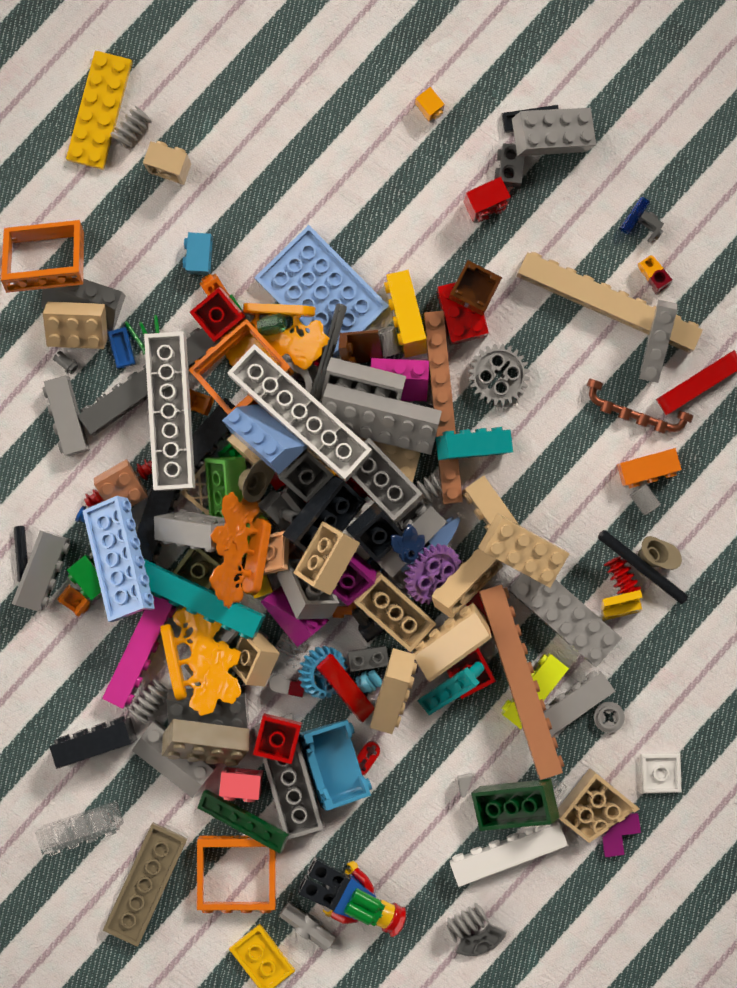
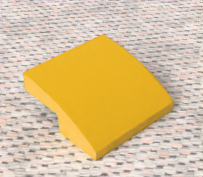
(621, 605)

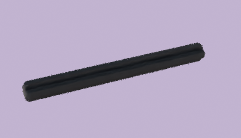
(642, 566)

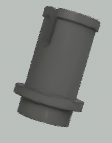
(65, 362)

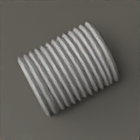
(389, 341)
(645, 499)

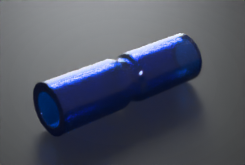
(636, 212)

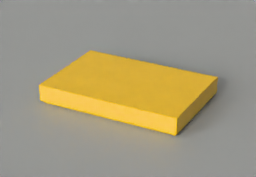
(261, 958)

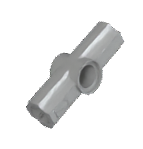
(307, 926)

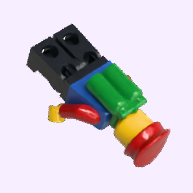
(350, 897)

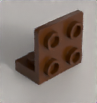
(360, 346)

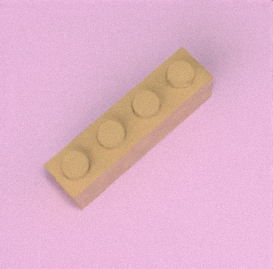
(465, 583)

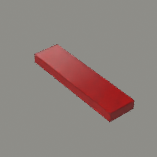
(345, 687)

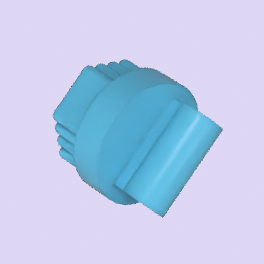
(368, 681)

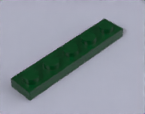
(243, 821)

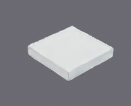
(661, 772)

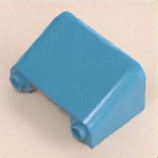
(334, 765)

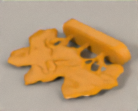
(300, 349)
(208, 662)

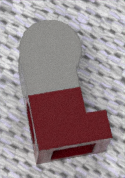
(280, 684)

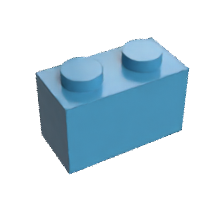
(198, 253)

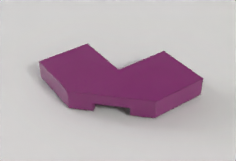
(612, 838)

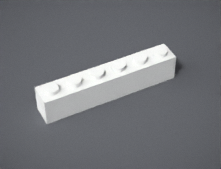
(507, 853)

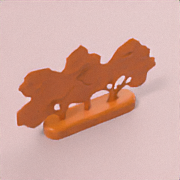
(233, 544)

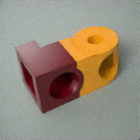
(655, 274)

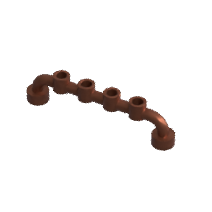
(626, 413)

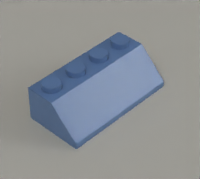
(264, 436)

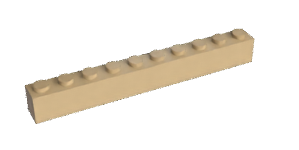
(603, 299)

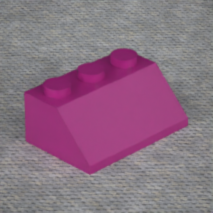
(416, 376)

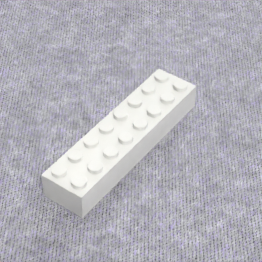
(169, 411)
(300, 413)

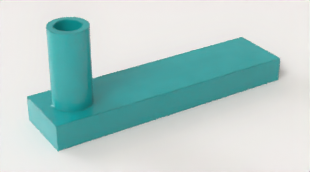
(451, 688)

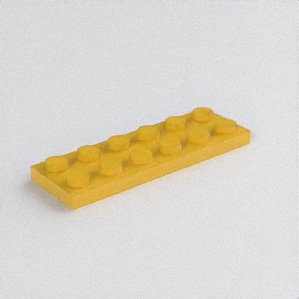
(99, 110)

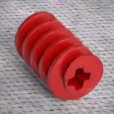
(622, 575)

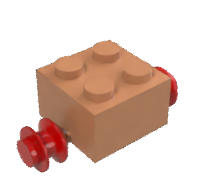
(120, 481)

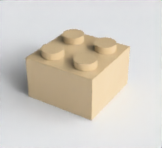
(167, 162)
(256, 660)

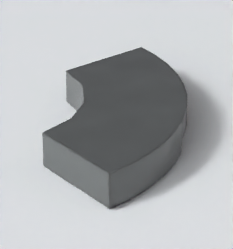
(481, 942)

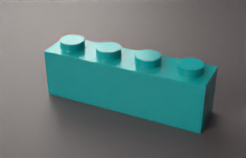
(474, 444)

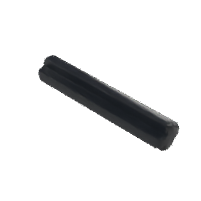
(20, 550)

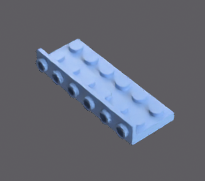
(118, 558)

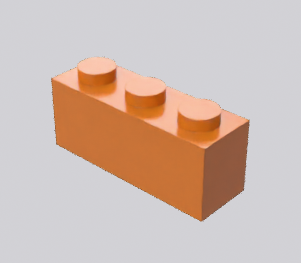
(649, 468)

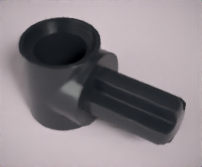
(367, 626)

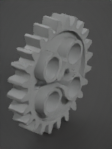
(485, 364)

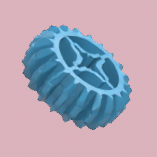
(322, 687)

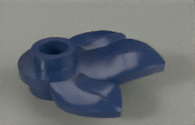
(408, 542)

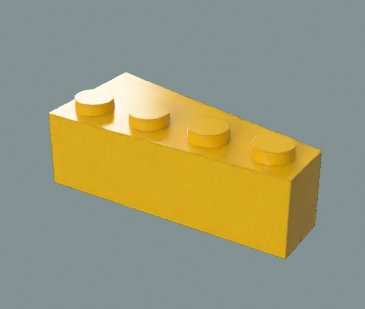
(406, 312)

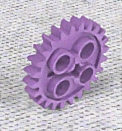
(430, 572)

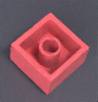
(241, 784)

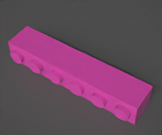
(137, 653)

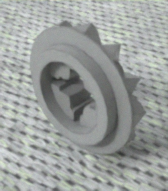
(608, 726)

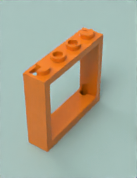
(49, 277)
(225, 345)
(228, 907)

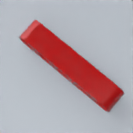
(698, 383)

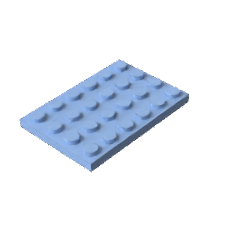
(316, 276)

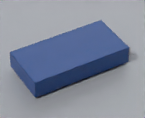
(121, 348)

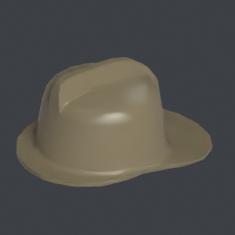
(255, 481)
(660, 553)

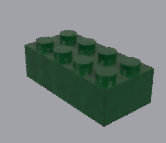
(515, 805)

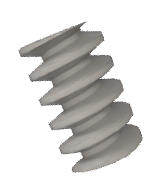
(130, 127)
(428, 489)
(150, 701)
(467, 921)

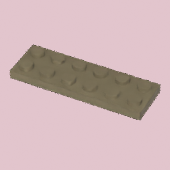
(145, 884)

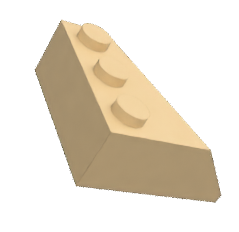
(594, 807)

